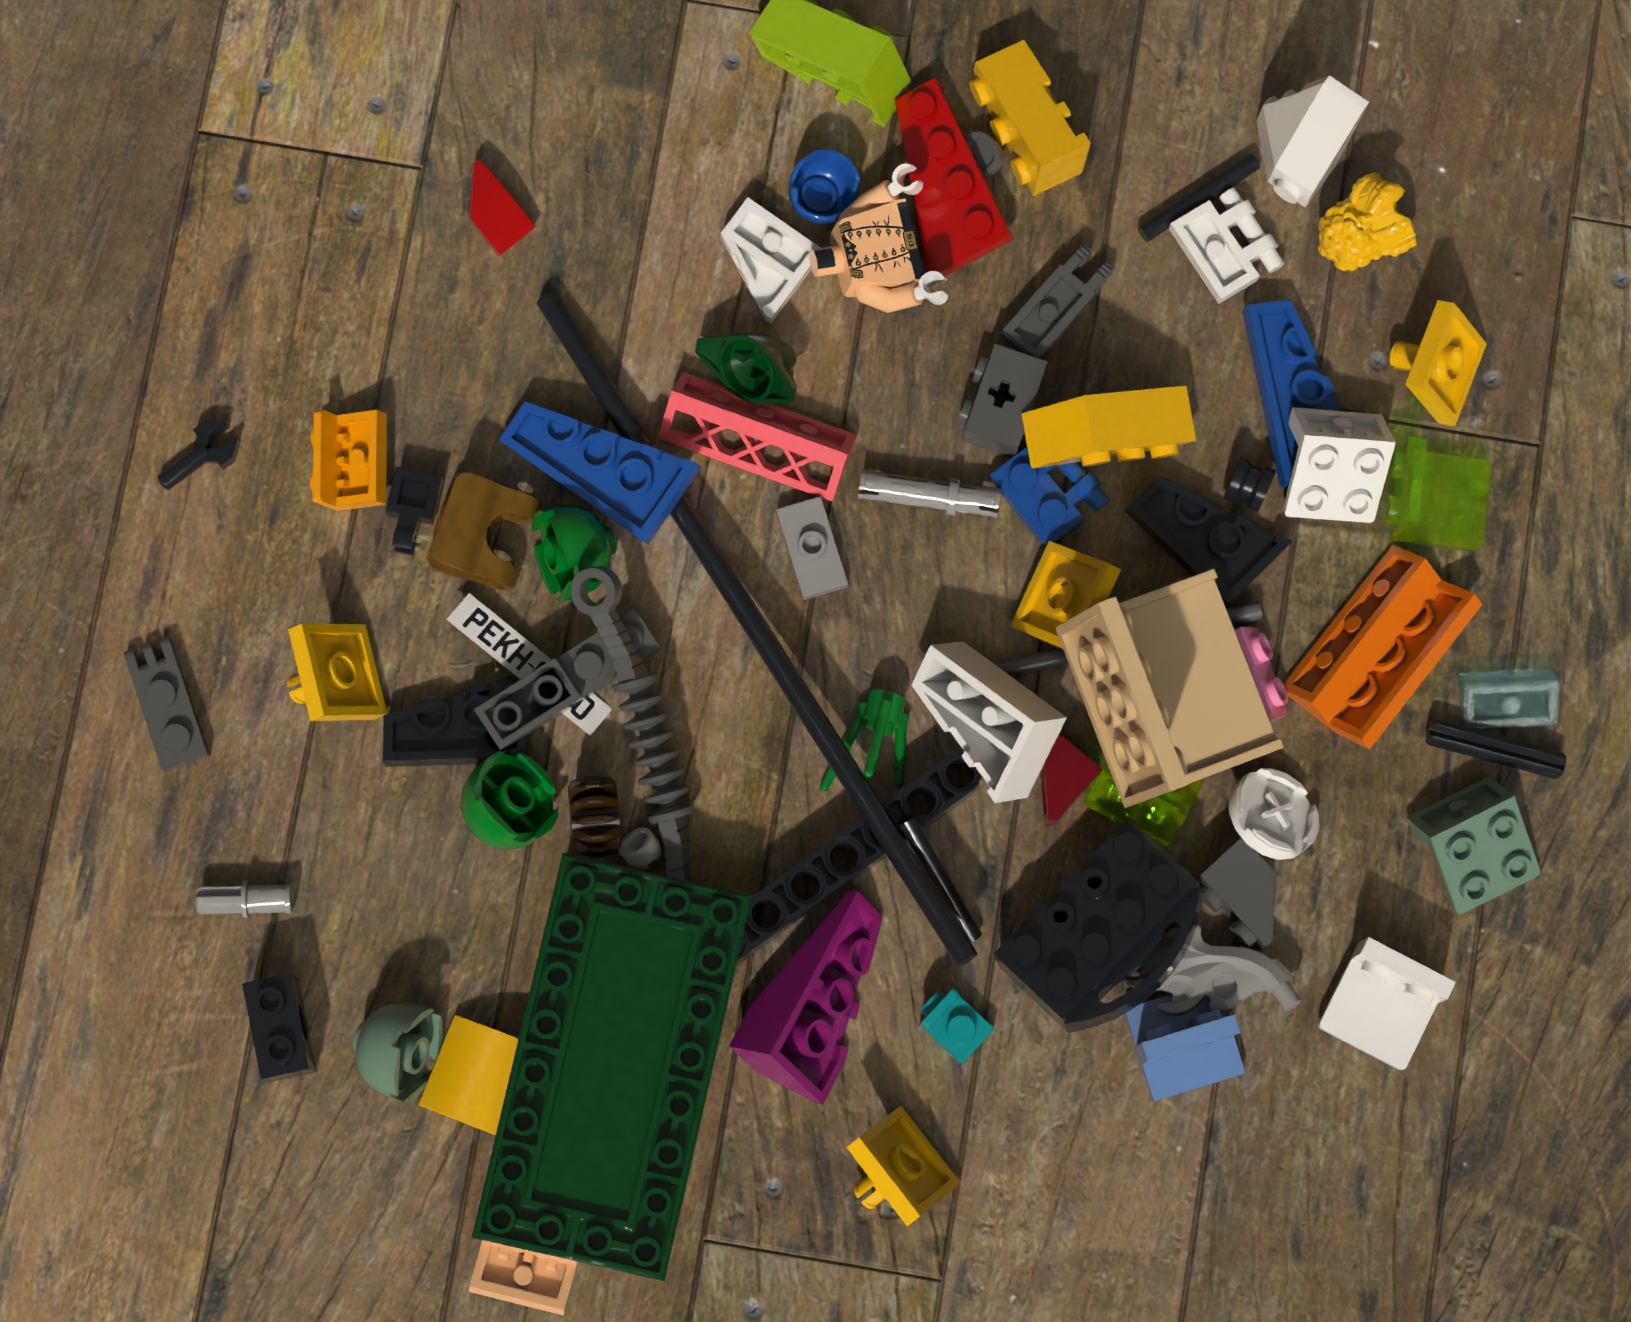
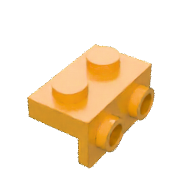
(349, 459)

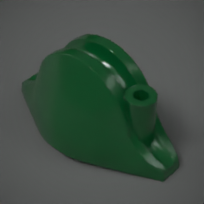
(751, 365)

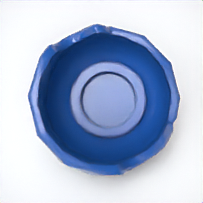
(823, 185)

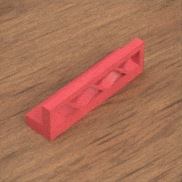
(764, 422)

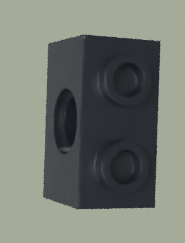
(279, 1027)

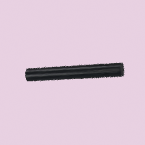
(1204, 193)
(934, 868)

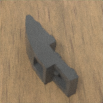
(559, 685)

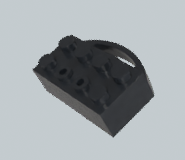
(1103, 930)

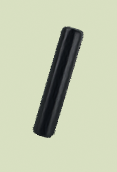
(1496, 749)

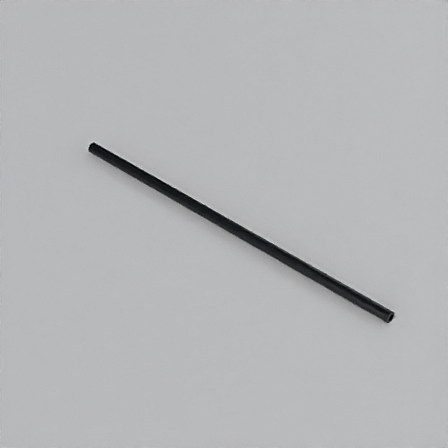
(768, 647)

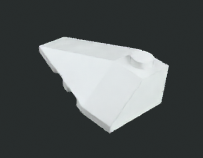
(1307, 135)

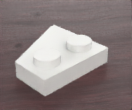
(767, 255)

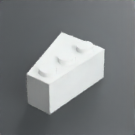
(990, 715)

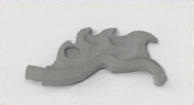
(1216, 973)

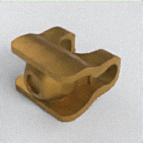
(462, 527)

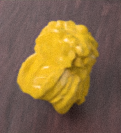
(1366, 225)

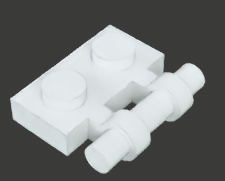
(1215, 251)

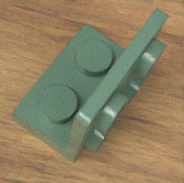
(1477, 843)

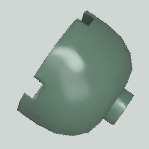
(396, 1047)

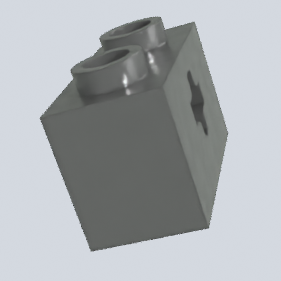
(1010, 374)

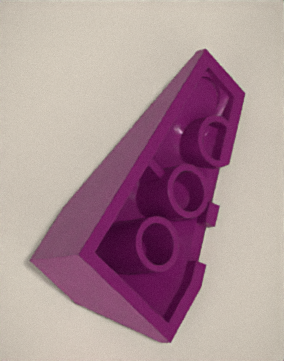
(803, 1014)

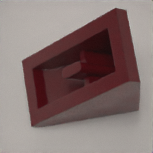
(1064, 779)

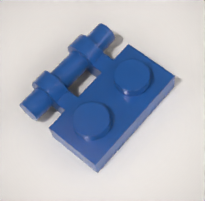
(1040, 500)

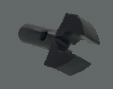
(201, 454)

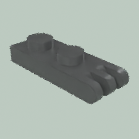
(167, 706)

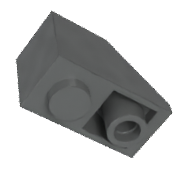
(1244, 891)

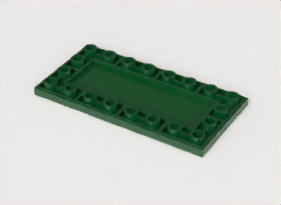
(612, 1067)

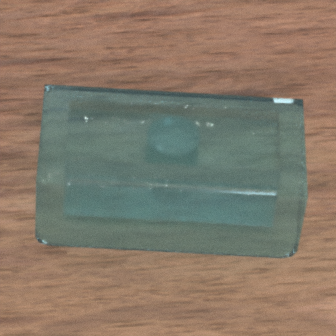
(1508, 698)

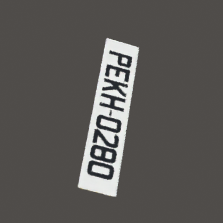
(518, 655)

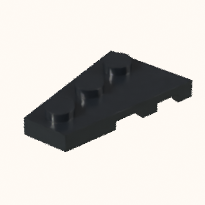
(1205, 536)
(445, 730)

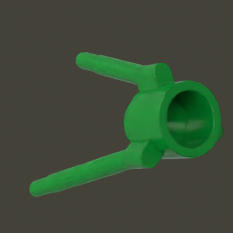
(882, 716)

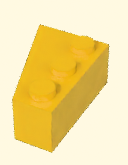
(1028, 118)
(1109, 426)

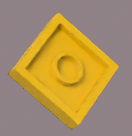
(1442, 363)
(1060, 589)
(335, 672)
(901, 1167)

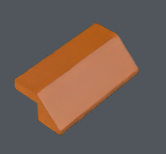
(1381, 647)

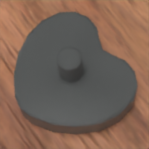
(987, 152)

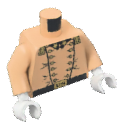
(878, 250)

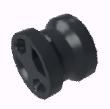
(1249, 484)

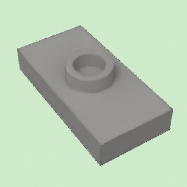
(811, 548)

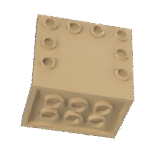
(1167, 687)

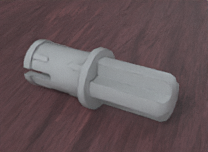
(244, 899)

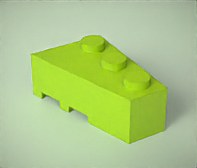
(835, 51)

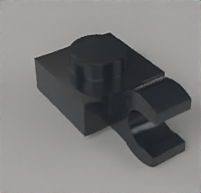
(412, 500)

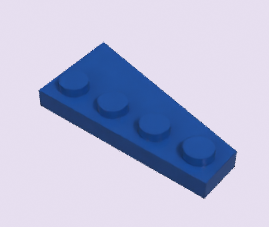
(1285, 375)
(613, 474)

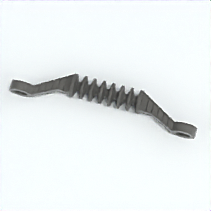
(634, 680)

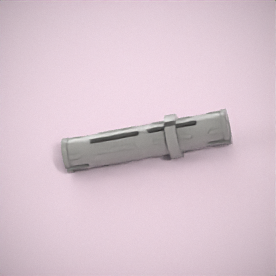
(930, 493)

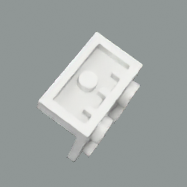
(1338, 464)
(1384, 1003)

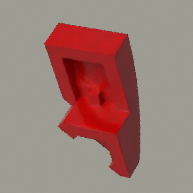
(495, 211)

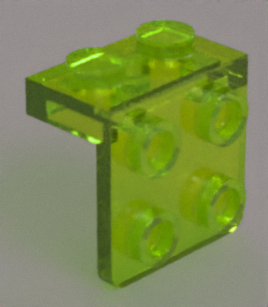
(1437, 498)

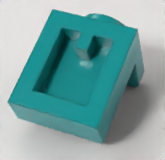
(954, 1024)

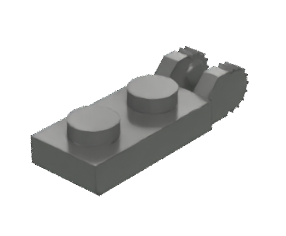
(1054, 306)

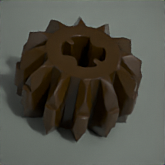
(594, 816)

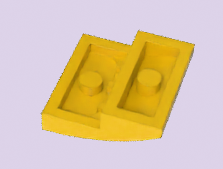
(471, 1075)

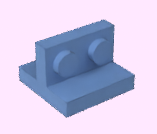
(1183, 1049)

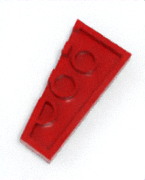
(956, 206)

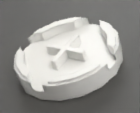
(1273, 814)

